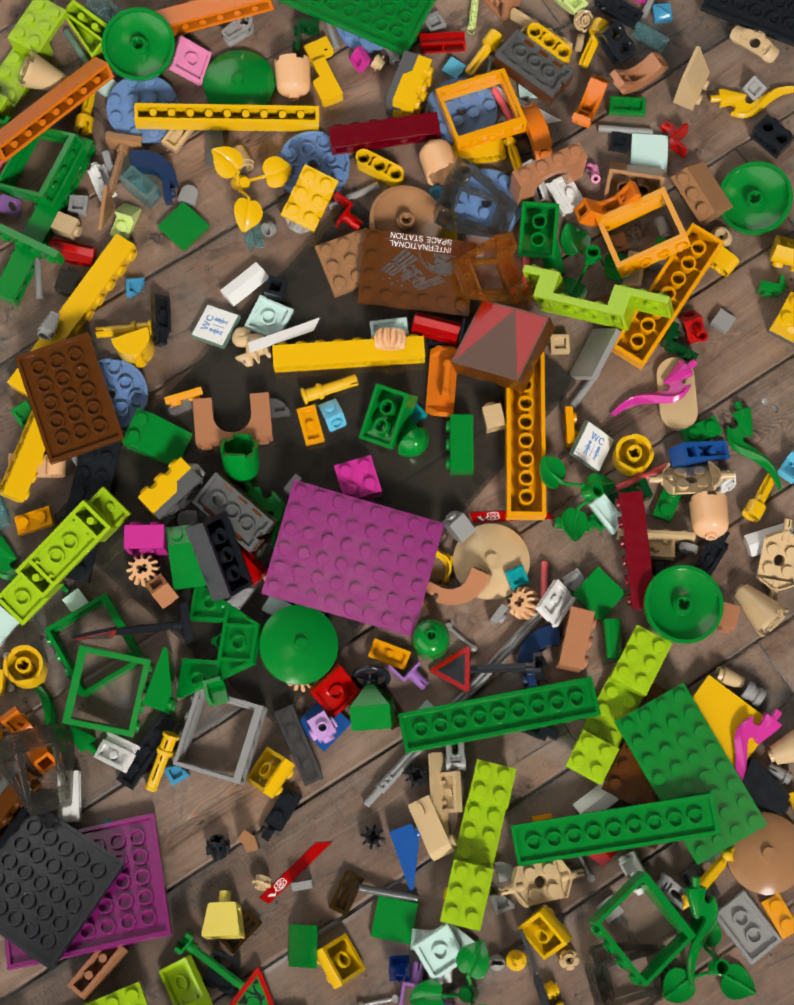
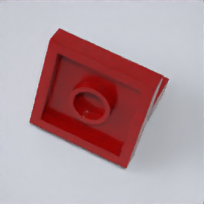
(334, 691)

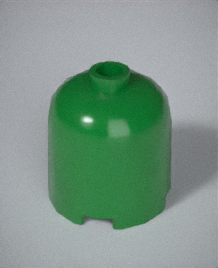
(240, 457)
(430, 648)

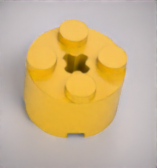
(643, 455)
(18, 659)

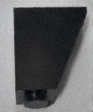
(765, 789)

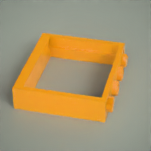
(489, 133)
(632, 211)

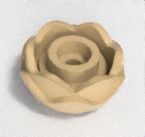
(583, 20)
(725, 233)

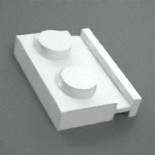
(565, 195)
(555, 603)
(116, 752)

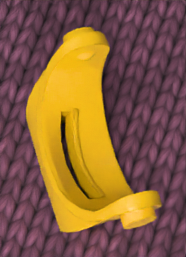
(447, 561)

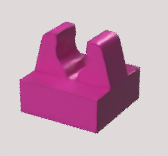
(360, 59)

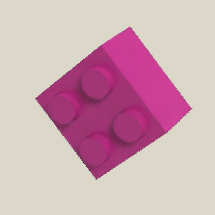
(358, 478)
(145, 539)

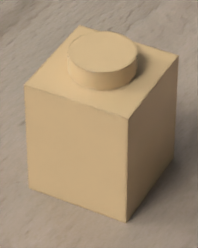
(66, 226)
(493, 417)

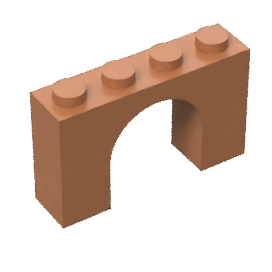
(568, 162)
(210, 435)

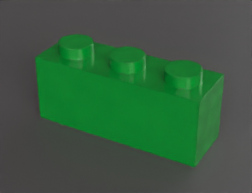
(460, 444)

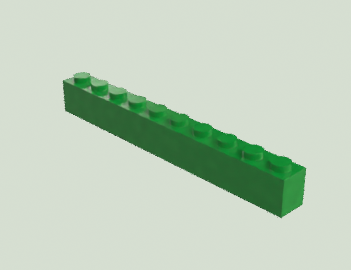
(21, 266)

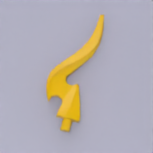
(746, 110)

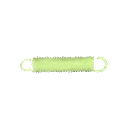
(473, 15)

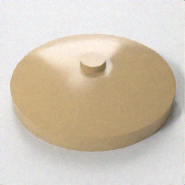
(495, 551)

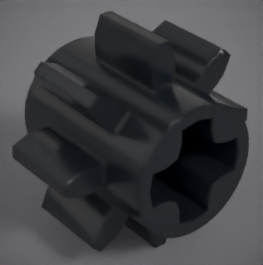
(411, 777)
(369, 831)
(218, 847)

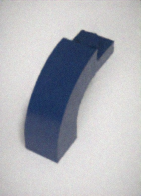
(153, 163)
(536, 641)

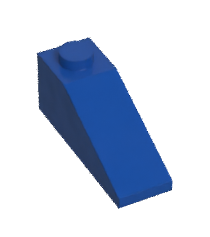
(698, 453)
(406, 845)

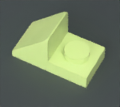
(125, 220)

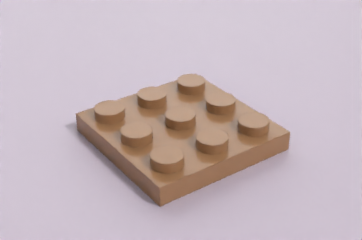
(342, 261)

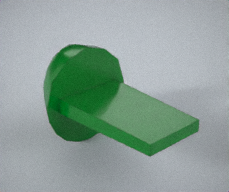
(413, 441)

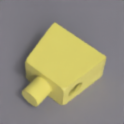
(223, 919)

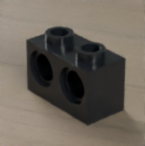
(612, 45)
(768, 139)

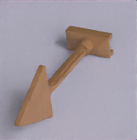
(123, 144)

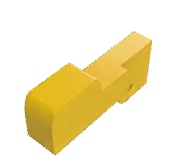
(325, 84)

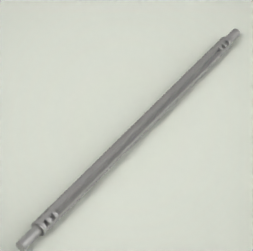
(390, 777)

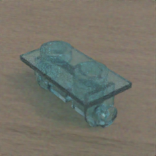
(650, 37)
(254, 238)

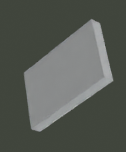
(595, 353)
(747, 927)

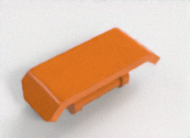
(441, 381)

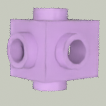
(322, 720)

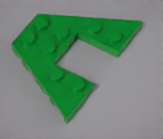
(237, 643)

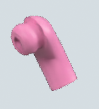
(594, 170)

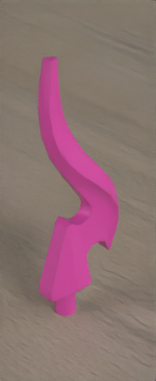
(676, 392)
(759, 733)

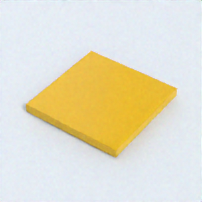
(724, 714)

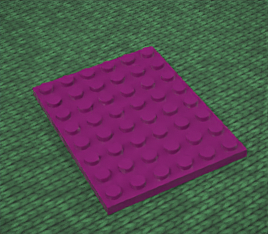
(353, 558)
(136, 902)

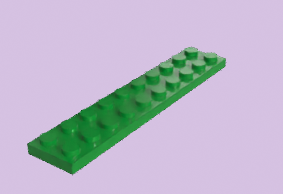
(498, 715)
(615, 829)

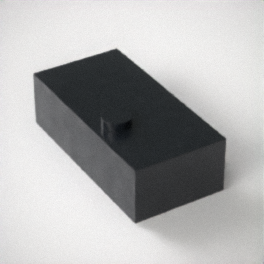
(219, 556)

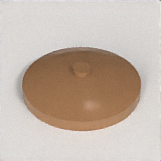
(404, 211)
(766, 857)

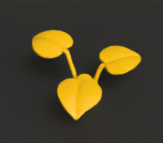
(227, 165)

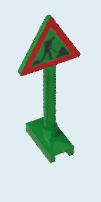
(251, 992)

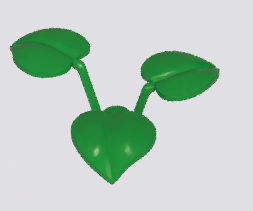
(577, 241)
(572, 520)
(471, 960)
(735, 982)

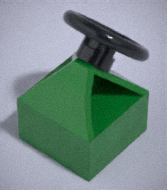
(372, 707)

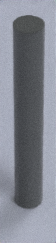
(388, 893)

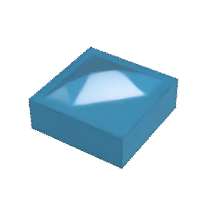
(662, 13)

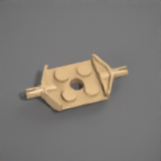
(704, 477)
(782, 575)
(556, 883)

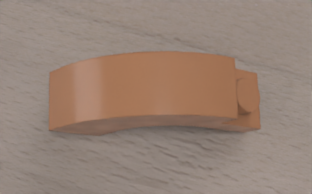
(640, 75)
(470, 589)

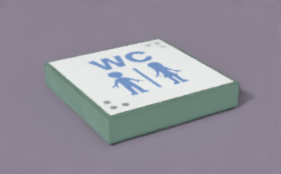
(215, 326)
(591, 446)

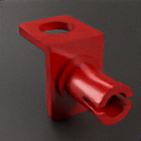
(676, 135)
(347, 216)
(694, 327)

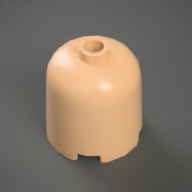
(292, 76)
(437, 160)
(709, 514)

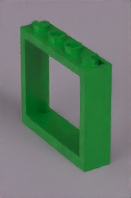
(58, 174)
(62, 655)
(138, 706)
(683, 938)

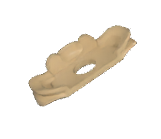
(766, 50)

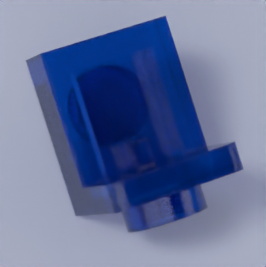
(399, 968)

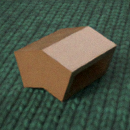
(249, 841)

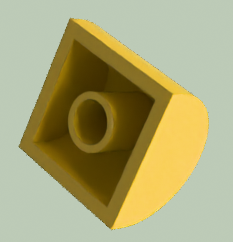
(782, 252)
(135, 347)
(270, 772)
(545, 932)
(339, 961)

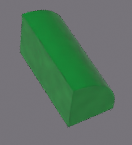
(612, 638)

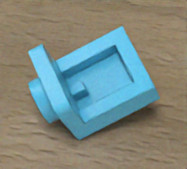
(333, 415)
(786, 470)

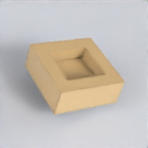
(559, 344)

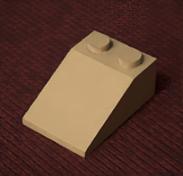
(693, 81)

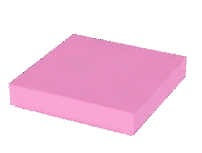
(190, 60)

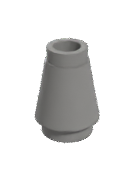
(48, 327)

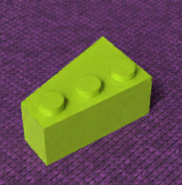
(87, 28)

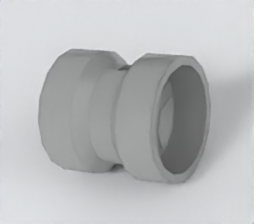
(753, 693)

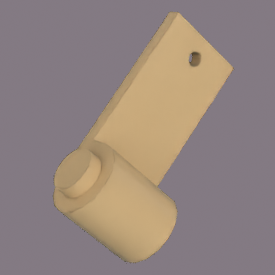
(436, 839)

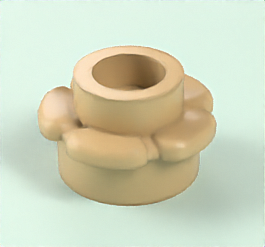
(378, 62)
(262, 882)
(568, 954)

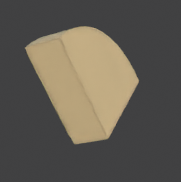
(579, 42)

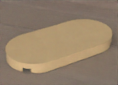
(682, 412)

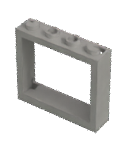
(248, 749)

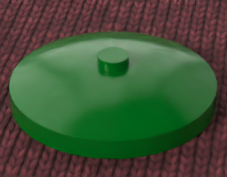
(138, 44)
(239, 79)
(759, 198)
(683, 604)
(298, 645)

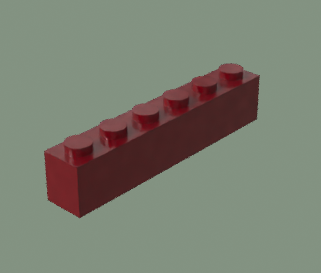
(384, 133)
(636, 546)

